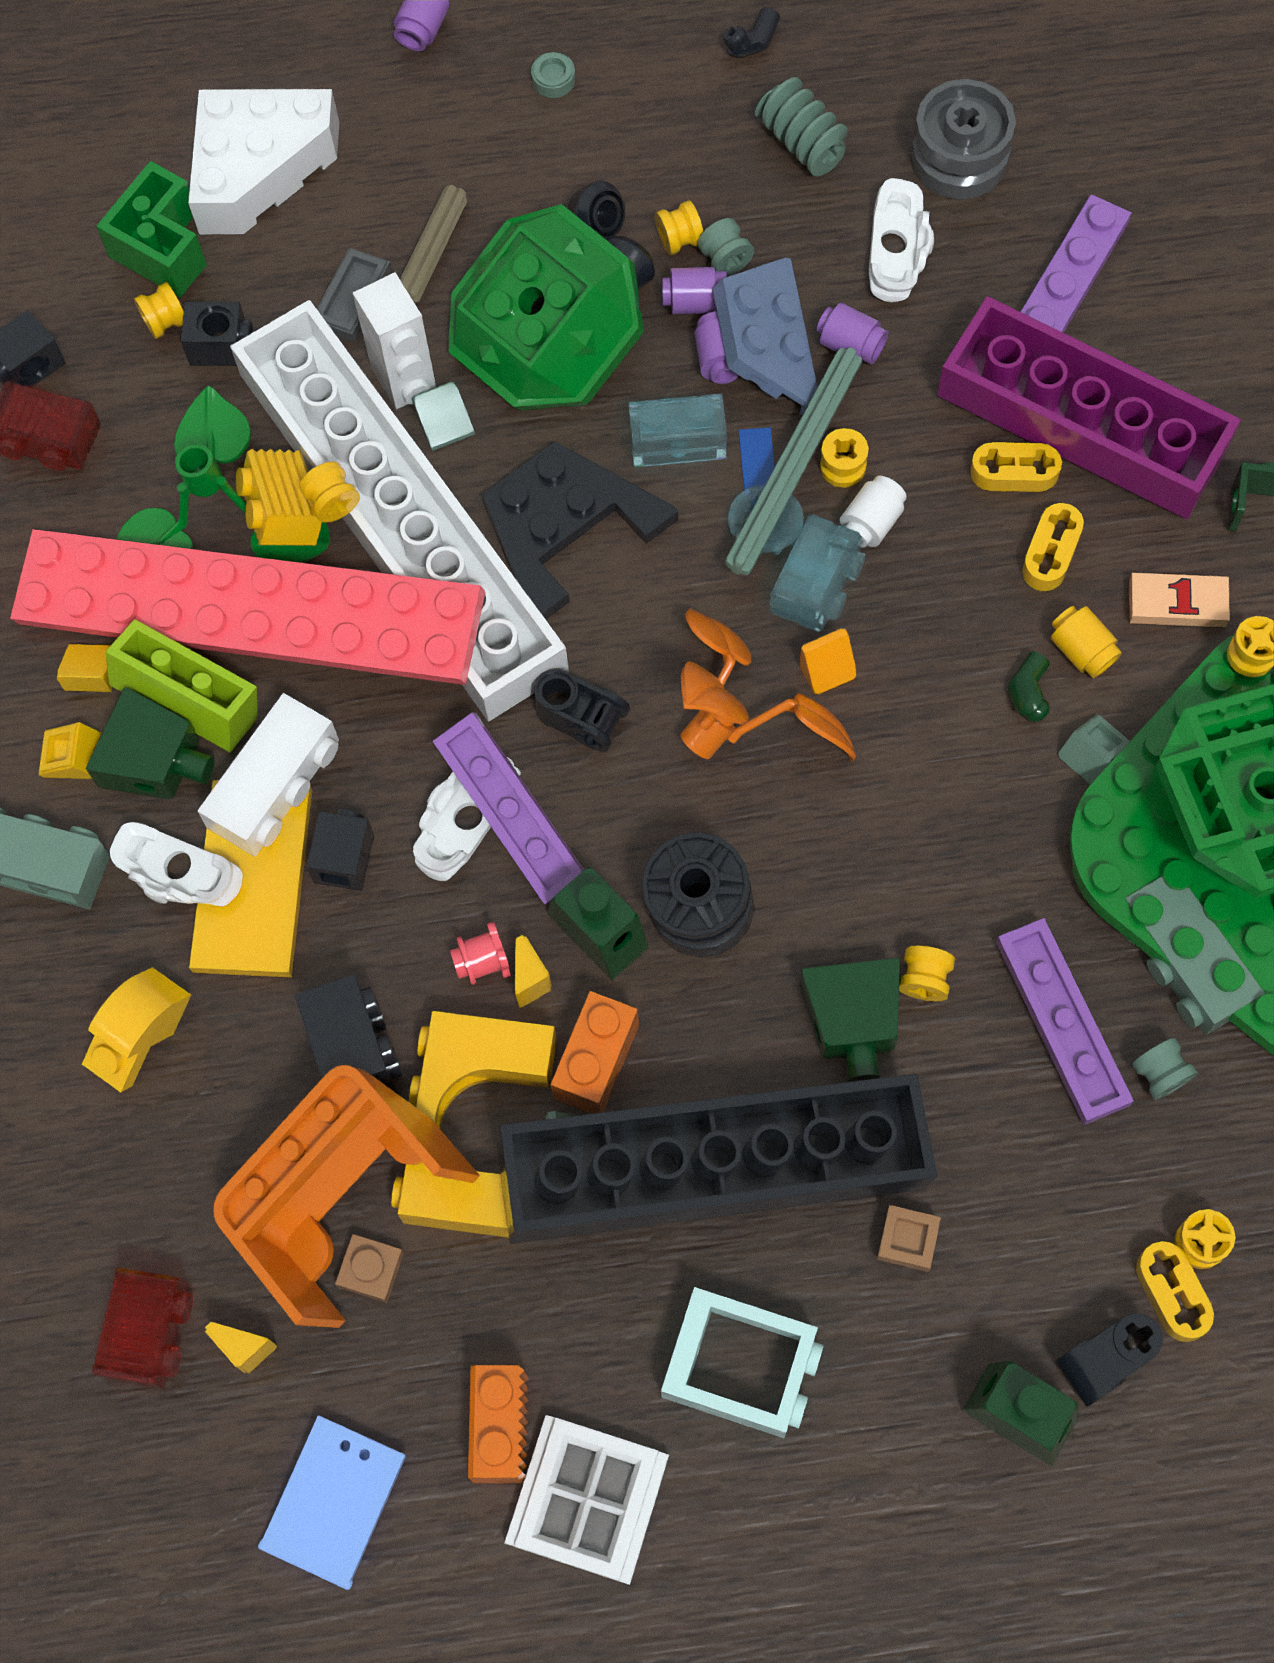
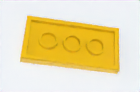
(260, 924)

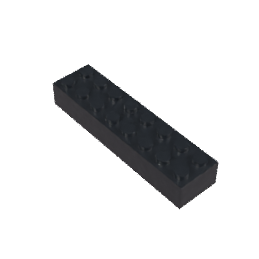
(713, 1158)

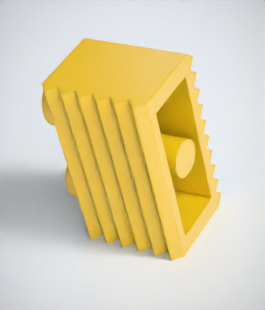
(274, 498)

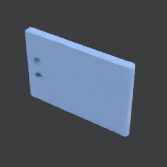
(332, 1502)

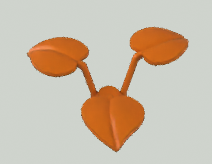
(722, 709)

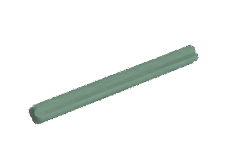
(793, 462)

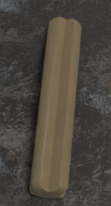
(433, 241)

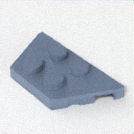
(766, 331)

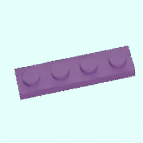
(1077, 263)
(509, 806)
(1064, 1021)

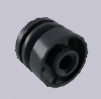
(691, 867)

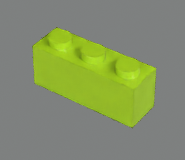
(183, 682)

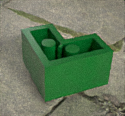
(149, 230)

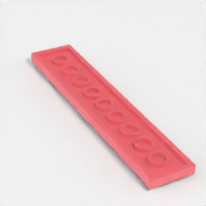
(251, 605)

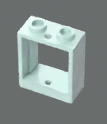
(687, 1349)

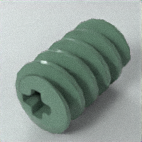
(803, 126)

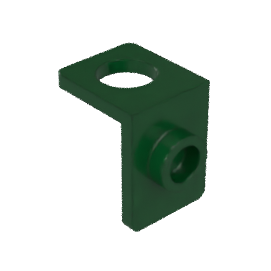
(1249, 479)

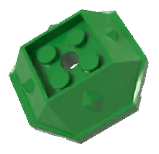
(577, 335)
(1211, 780)

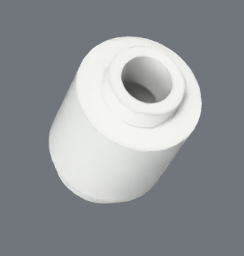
(875, 510)

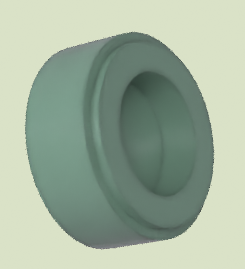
(553, 75)

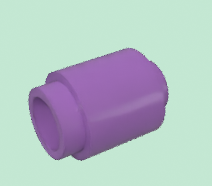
(419, 22)
(691, 289)
(851, 328)
(711, 350)

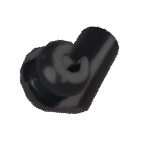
(755, 40)

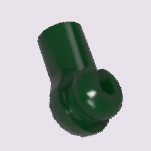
(1025, 690)

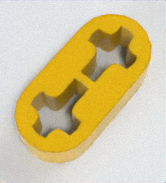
(1015, 467)
(1043, 543)
(1163, 1297)

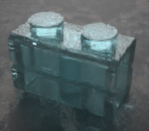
(677, 430)
(817, 573)

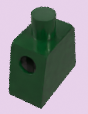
(147, 750)
(595, 920)
(854, 1012)
(1023, 1410)

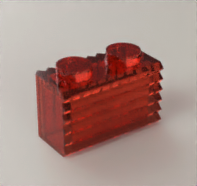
(46, 427)
(142, 1329)

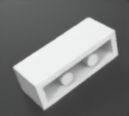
(395, 339)
(270, 775)

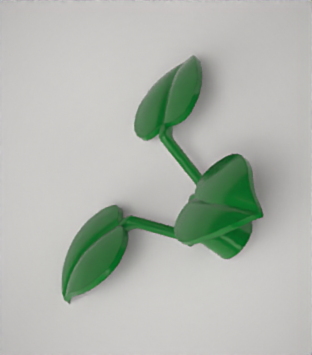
(209, 435)

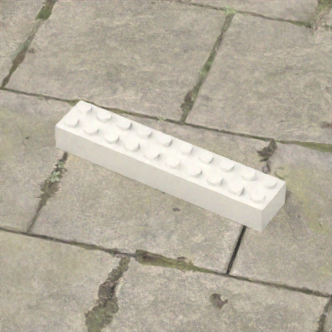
(404, 507)

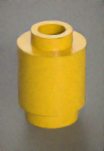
(1085, 641)

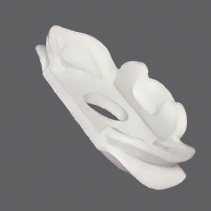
(899, 212)
(442, 844)
(145, 857)

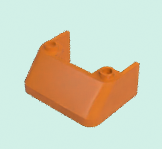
(306, 1167)

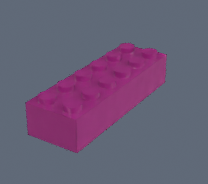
(1087, 407)

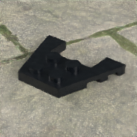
(555, 503)

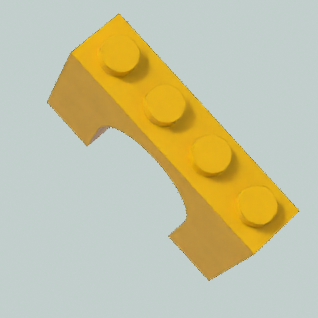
(458, 1055)

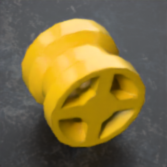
(678, 227)
(160, 310)
(844, 470)
(329, 491)
(1252, 635)
(926, 973)
(1212, 1232)

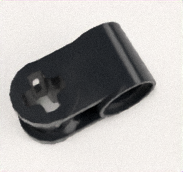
(586, 715)
(1104, 1362)

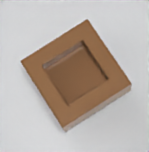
(909, 1238)
(369, 1268)

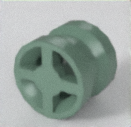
(725, 246)
(1164, 1068)

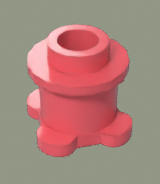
(480, 956)

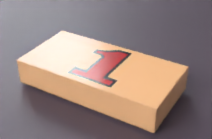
(1179, 600)

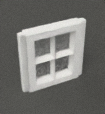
(587, 1499)

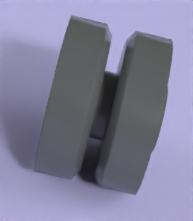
(963, 138)

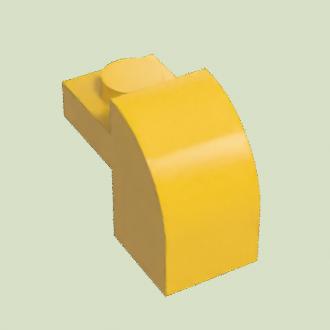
(130, 1023)

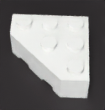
(256, 152)

